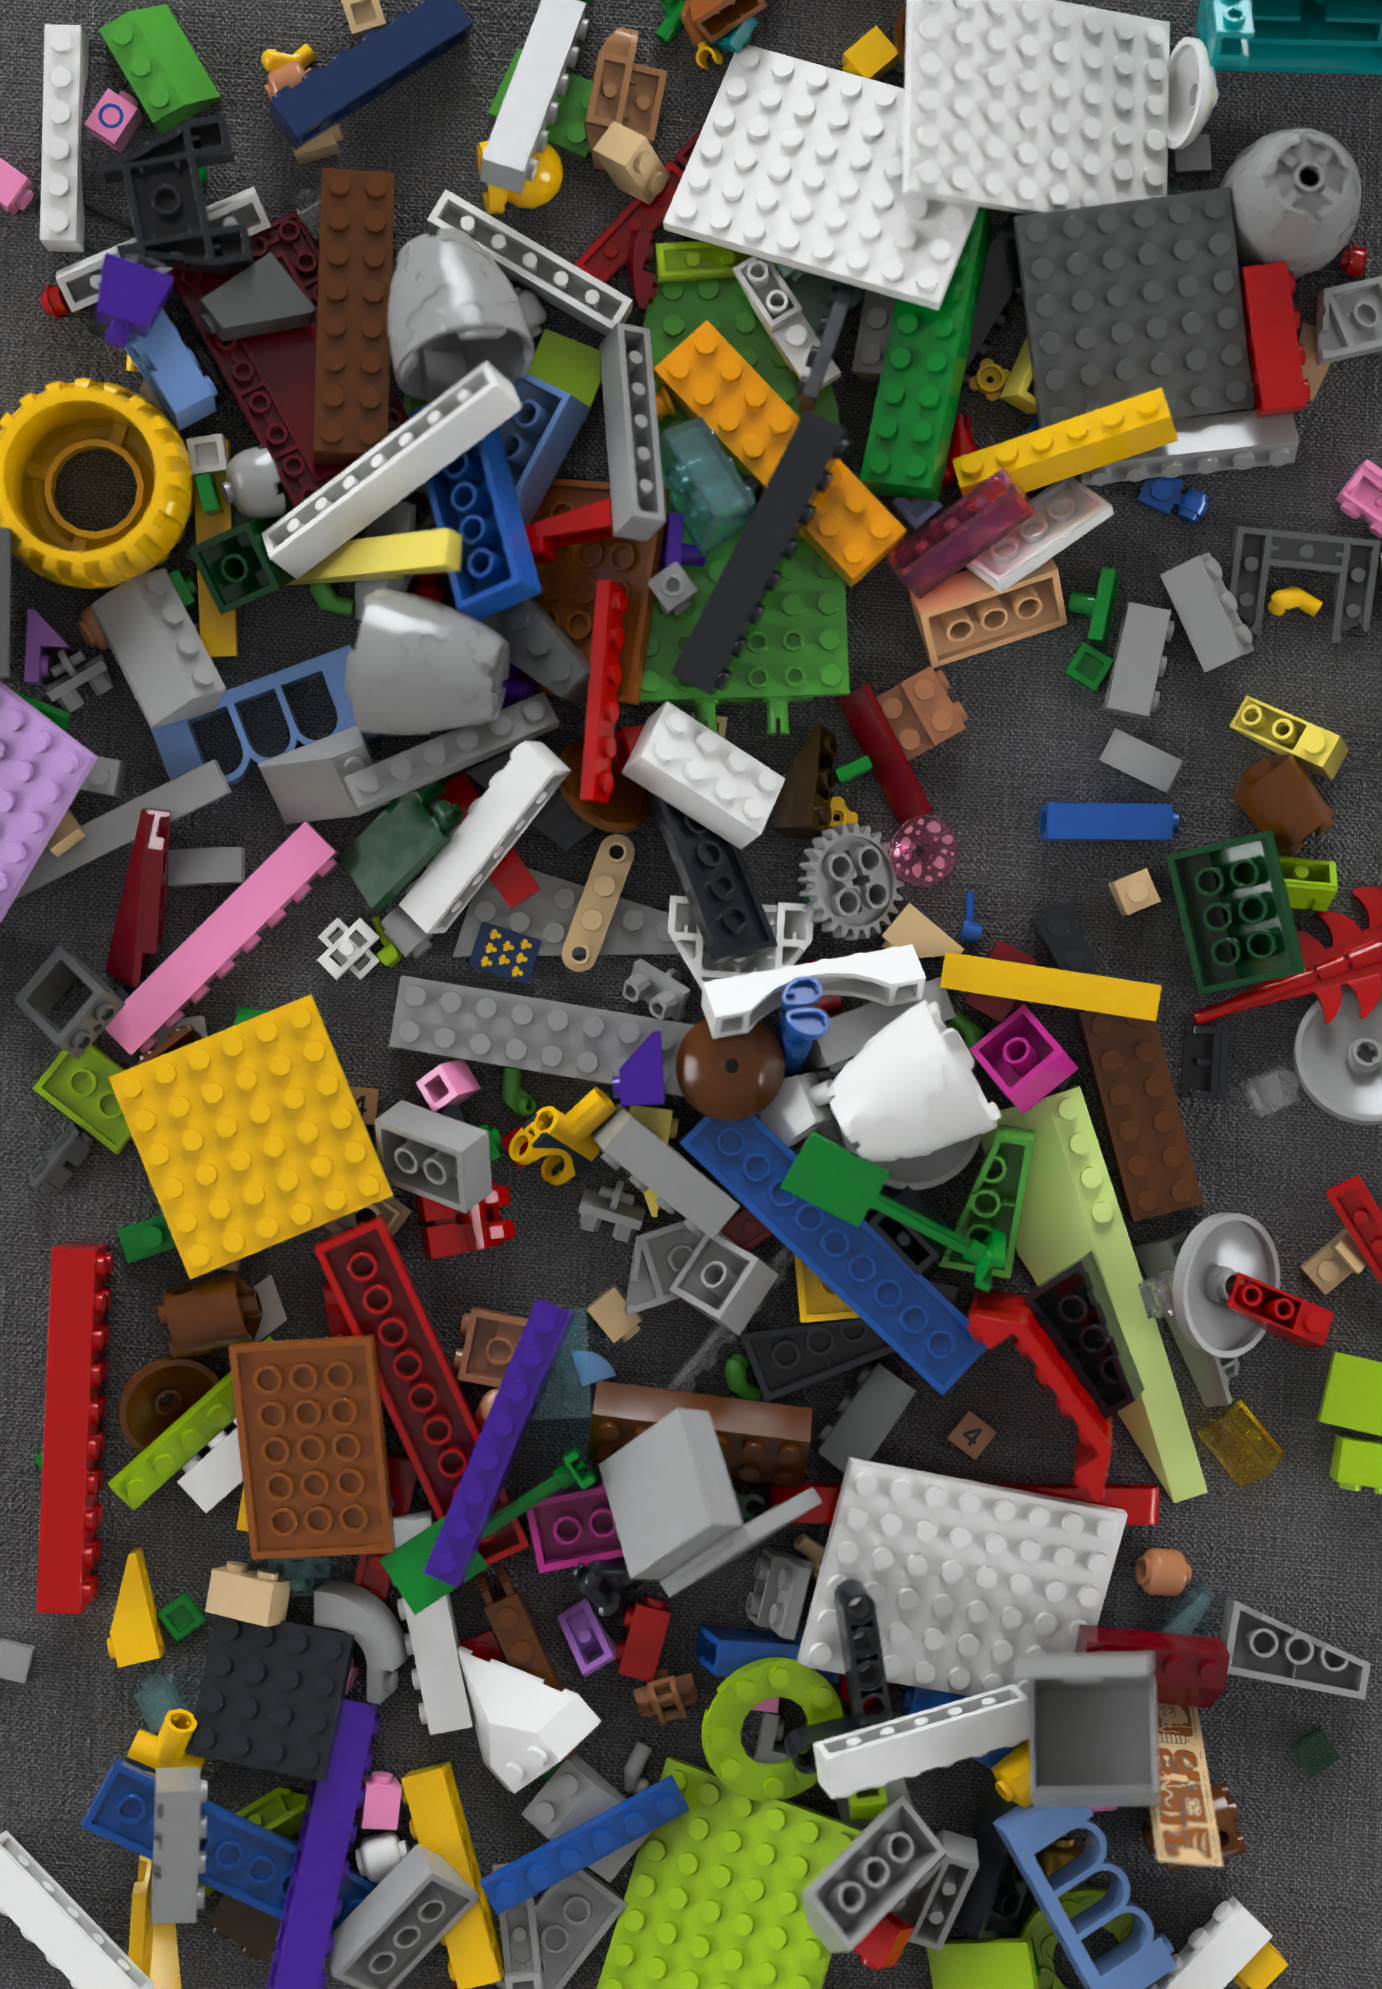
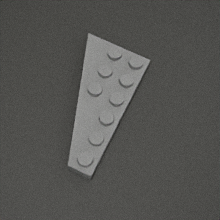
(549, 914)

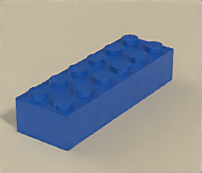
(481, 503)

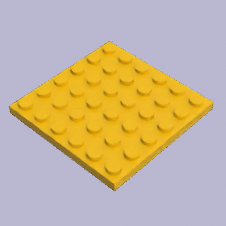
(251, 1136)

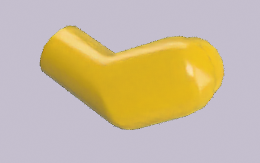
(1292, 598)

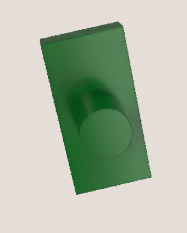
(1098, 605)
(146, 1238)

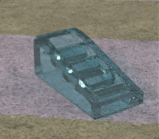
(1188, 1613)

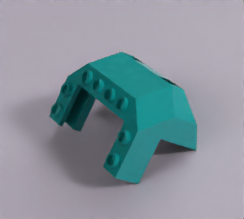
(1292, 35)

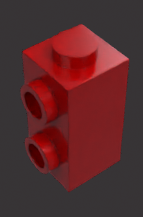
(645, 1637)

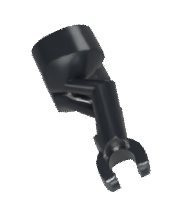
(607, 1595)

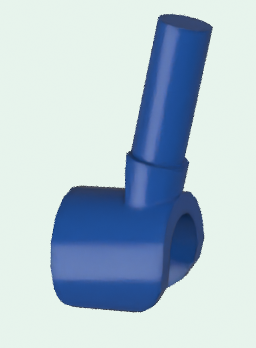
(970, 931)

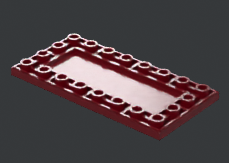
(277, 371)

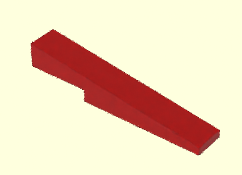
(569, 528)

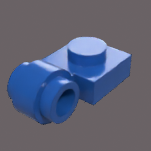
(1164, 493)

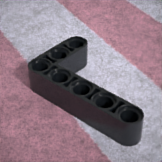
(860, 1684)

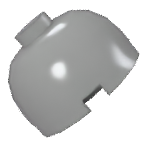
(253, 484)

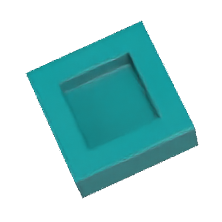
(737, 37)

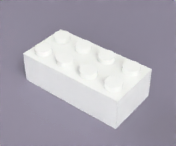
(704, 775)

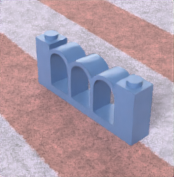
(179, 743)
(1131, 1964)

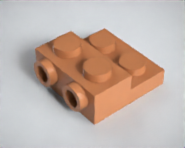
(922, 712)
(487, 1345)

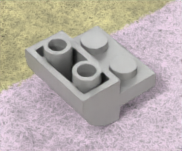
(779, 1592)

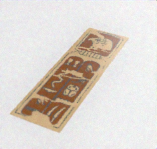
(1186, 1819)

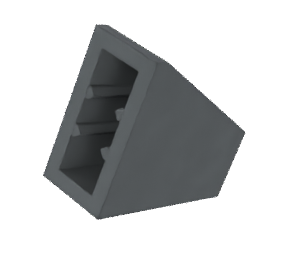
(256, 303)

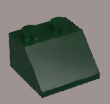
(238, 565)

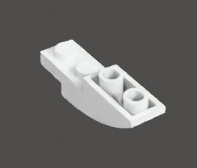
(780, 315)

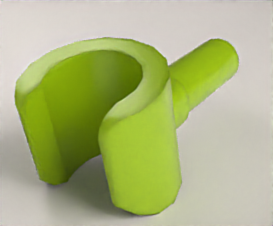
(389, 953)

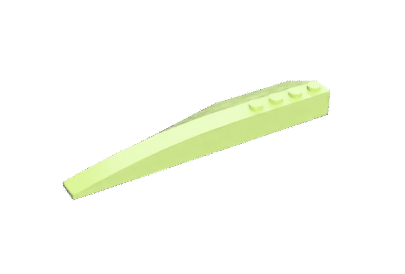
(1075, 1211)

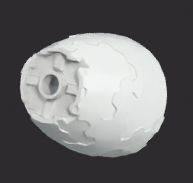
(911, 1090)

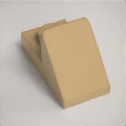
(1334, 1262)

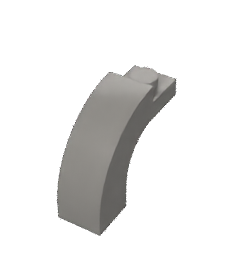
(375, 1629)

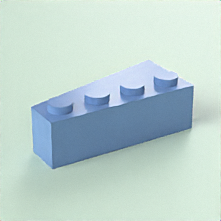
(172, 373)

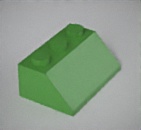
(160, 65)

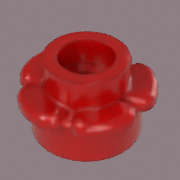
(1354, 261)
(54, 302)

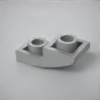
(1141, 760)
(206, 866)

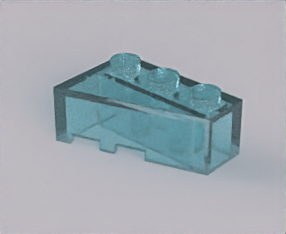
(569, 1384)

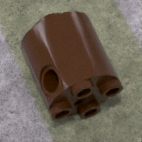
(1283, 799)
(210, 1315)
(1226, 1817)

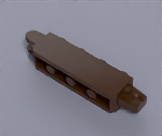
(518, 1632)

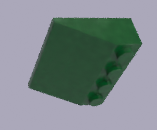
(1235, 912)

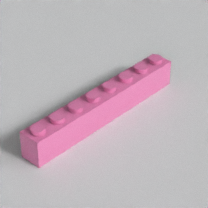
(221, 938)

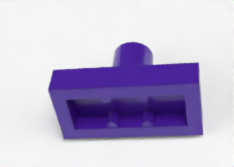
(672, 547)

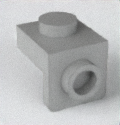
(673, 589)

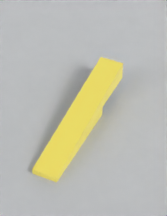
(389, 557)

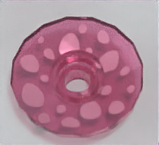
(939, 852)

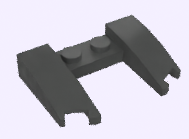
(1350, 558)

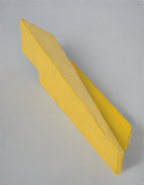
(152, 1945)

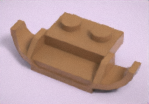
(623, 91)

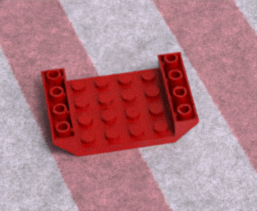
(999, 1315)

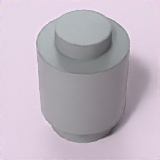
(406, 934)

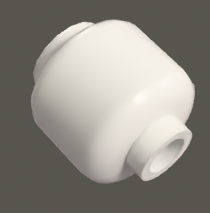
(380, 1854)

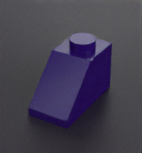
(642, 1075)

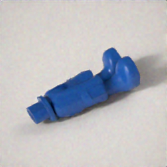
(799, 1022)

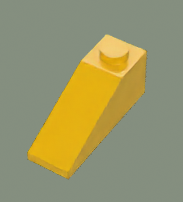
(135, 1626)

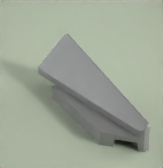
(1208, 1372)

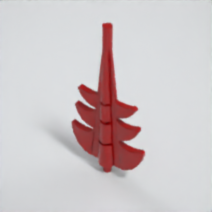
(1350, 961)

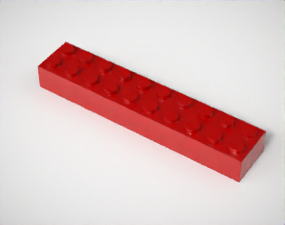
(411, 1367)
(73, 1427)

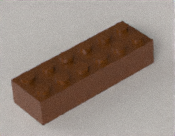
(1139, 1114)
(755, 1437)

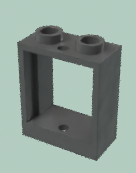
(49, 986)

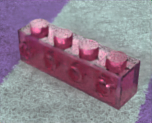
(961, 533)

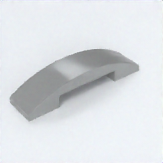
(520, 1945)

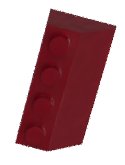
(1187, 1667)

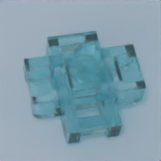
(300, 1571)

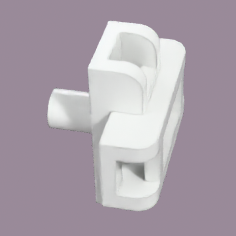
(348, 947)

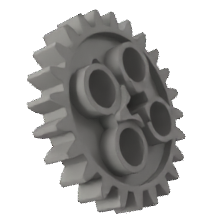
(850, 882)

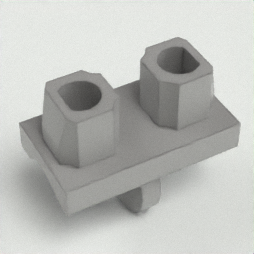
(65, 688)
(659, 989)
(614, 1207)

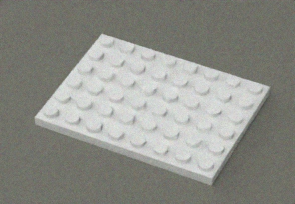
(1034, 104)
(812, 178)
(960, 1575)

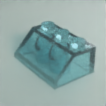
(703, 484)

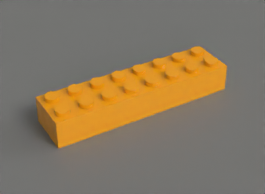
(754, 429)

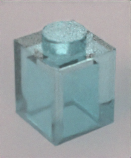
(157, 1697)

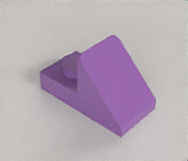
(39, 638)
(587, 1637)

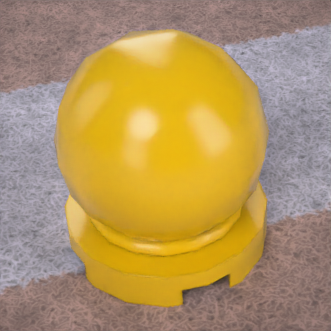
(535, 192)

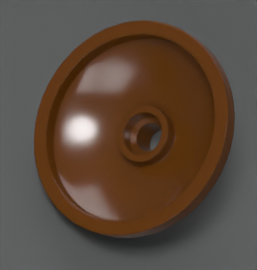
(627, 802)
(726, 1094)
(141, 1411)

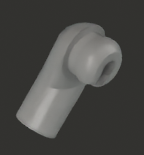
(633, 1768)

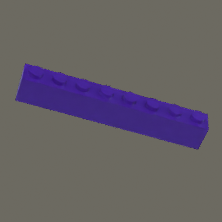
(499, 1443)
(321, 1855)

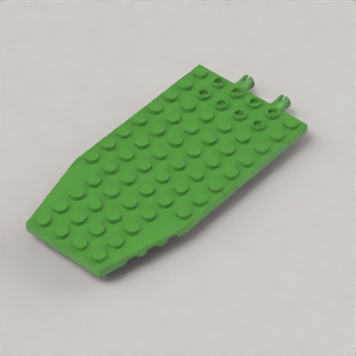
(802, 636)

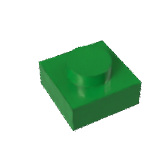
(185, 589)
(494, 1141)

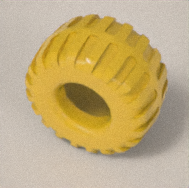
(51, 432)

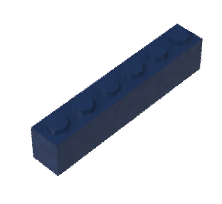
(368, 69)

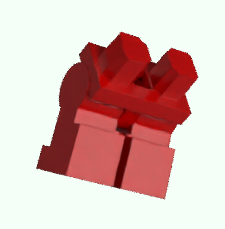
(473, 1231)

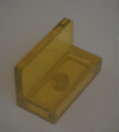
(1241, 1444)

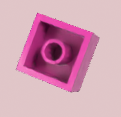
(1023, 1059)

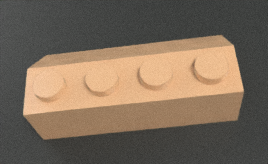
(972, 617)

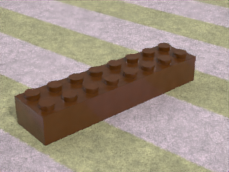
(353, 314)

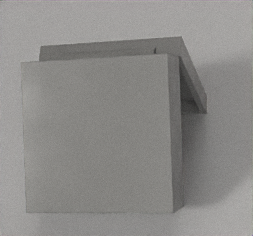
(679, 1504)
(1092, 1728)

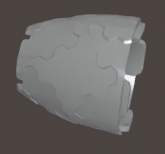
(1279, 215)
(451, 315)
(423, 667)

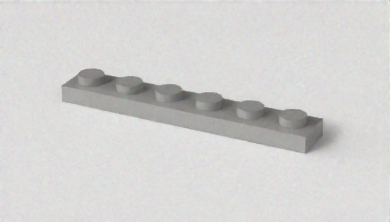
(450, 753)

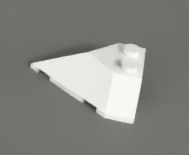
(789, 925)
(520, 1720)

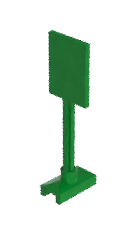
(851, 1186)
(408, 1560)

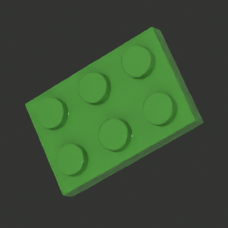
(568, 130)

